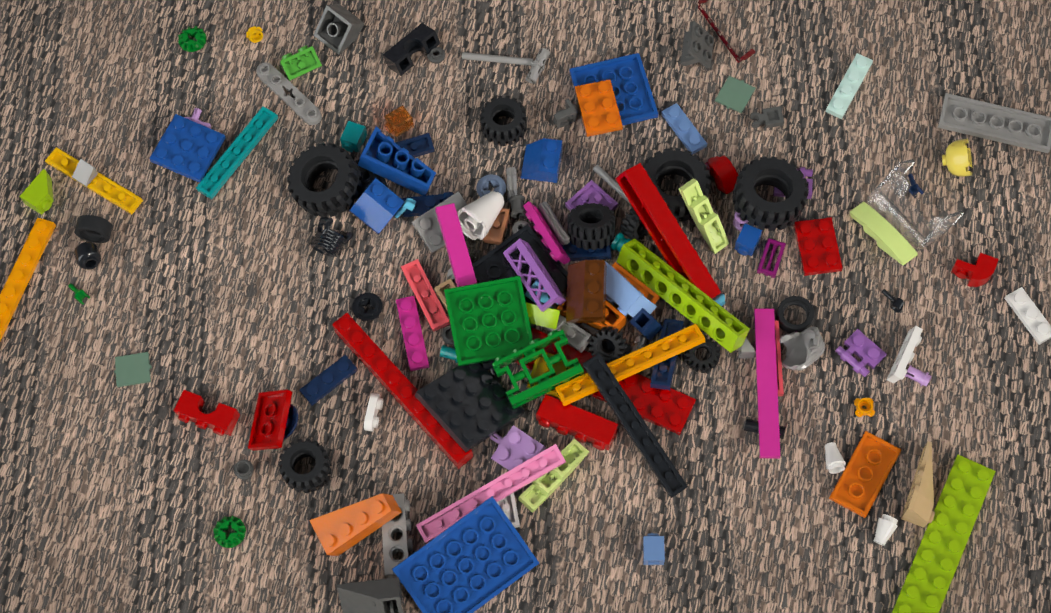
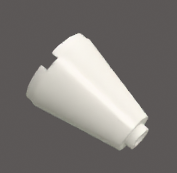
(480, 215)

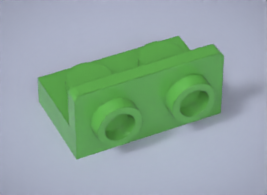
(300, 63)

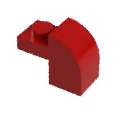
(723, 173)
(979, 272)

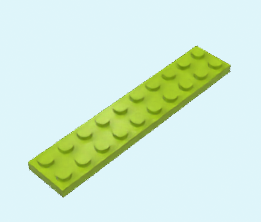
(945, 538)

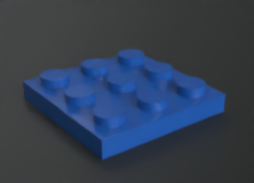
(187, 148)

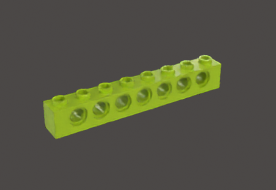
(683, 295)

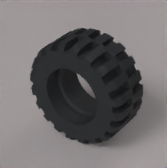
(313, 163)
(682, 164)
(776, 174)

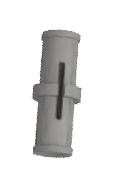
(537, 65)

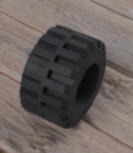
(503, 133)
(591, 226)
(313, 478)

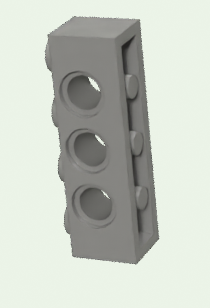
(392, 546)

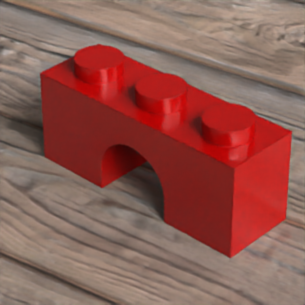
(221, 420)

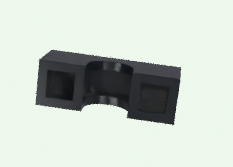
(420, 39)

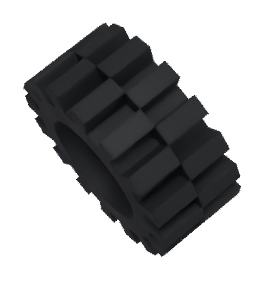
(633, 226)
(616, 338)
(703, 365)

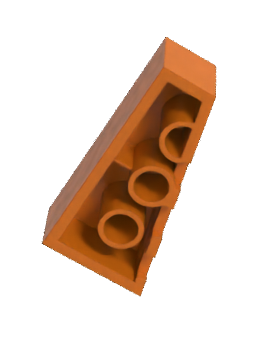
(353, 523)

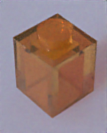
(398, 121)

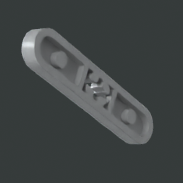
(300, 104)

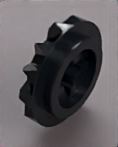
(363, 300)

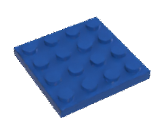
(628, 83)

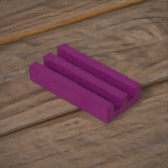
(766, 272)

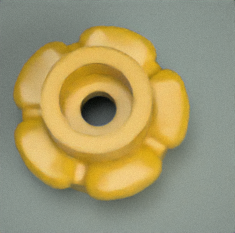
(254, 34)

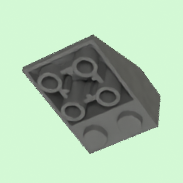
(372, 596)

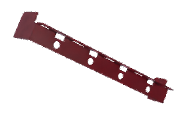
(744, 57)

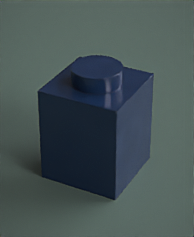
(646, 324)

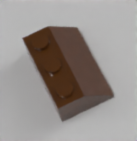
(586, 292)

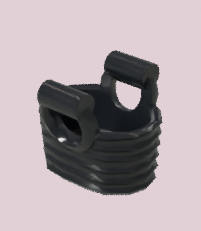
(328, 241)

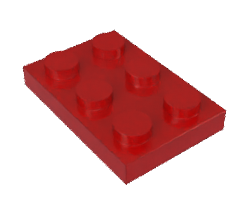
(818, 246)
(270, 420)

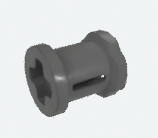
(517, 207)

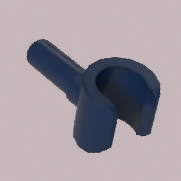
(914, 188)

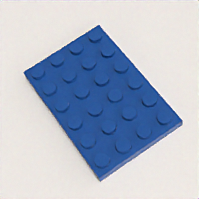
(466, 562)

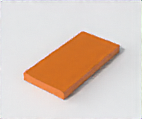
(865, 474)

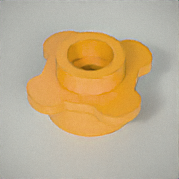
(868, 403)

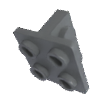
(697, 46)

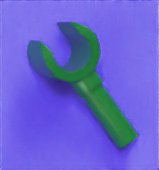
(79, 294)

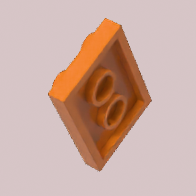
(598, 108)

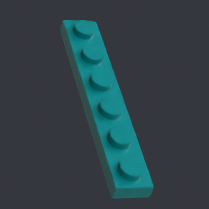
(237, 152)

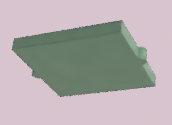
(735, 94)
(132, 369)

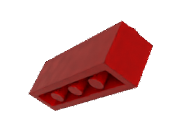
(576, 422)

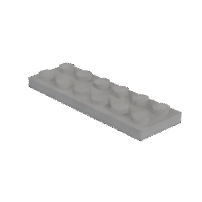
(996, 123)

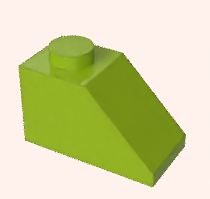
(39, 193)

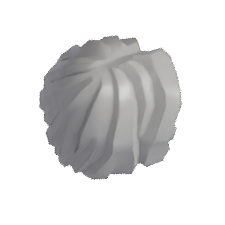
(802, 348)

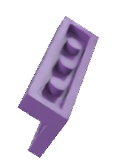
(540, 272)

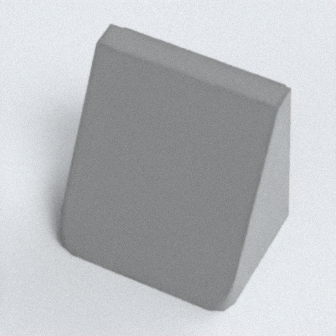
(84, 173)
(746, 350)

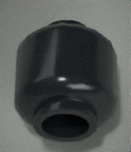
(87, 255)

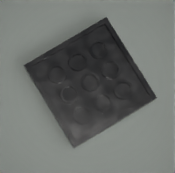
(496, 266)
(469, 404)

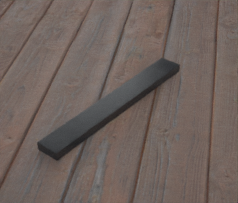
(635, 425)

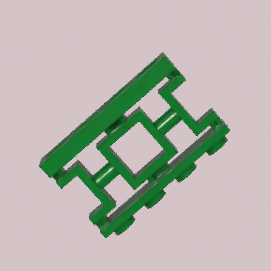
(544, 382)

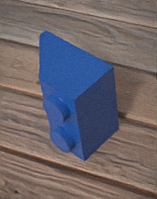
(542, 160)
(377, 206)

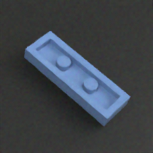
(684, 128)

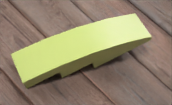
(703, 216)
(884, 233)
(548, 483)

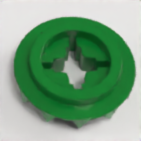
(192, 45)
(234, 538)

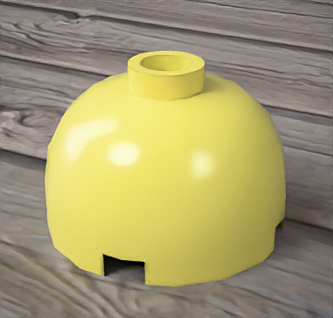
(958, 158)

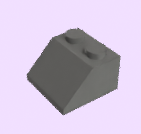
(338, 28)

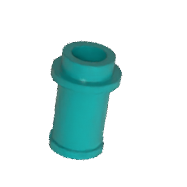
(448, 352)

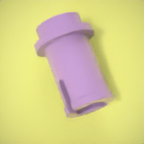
(918, 376)

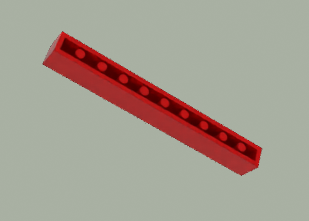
(398, 387)

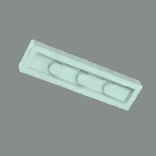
(849, 86)

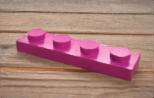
(542, 228)
(412, 333)

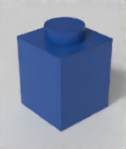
(748, 240)

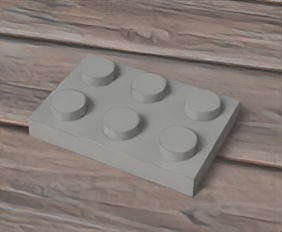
(428, 224)

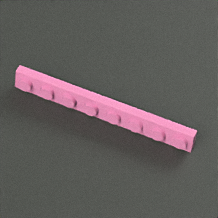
(498, 488)

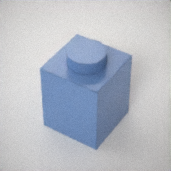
(653, 549)

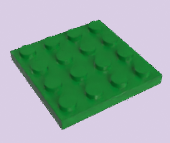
(488, 319)

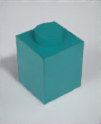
(353, 137)

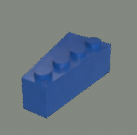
(395, 163)

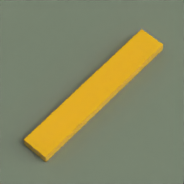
(100, 184)

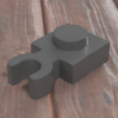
(770, 117)

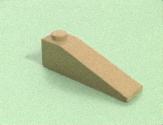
(921, 495)

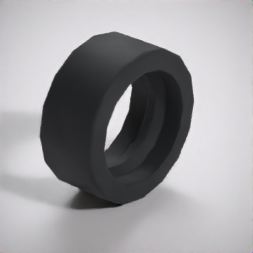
(93, 229)
(797, 301)

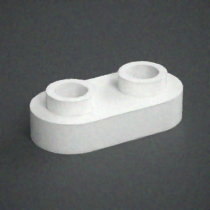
(371, 419)

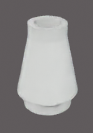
(834, 460)
(885, 528)

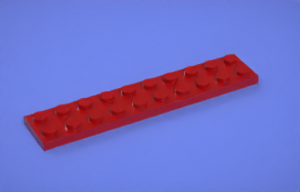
(659, 406)

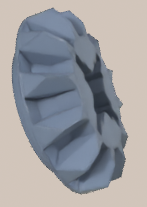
(495, 181)

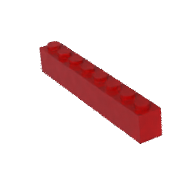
(665, 229)

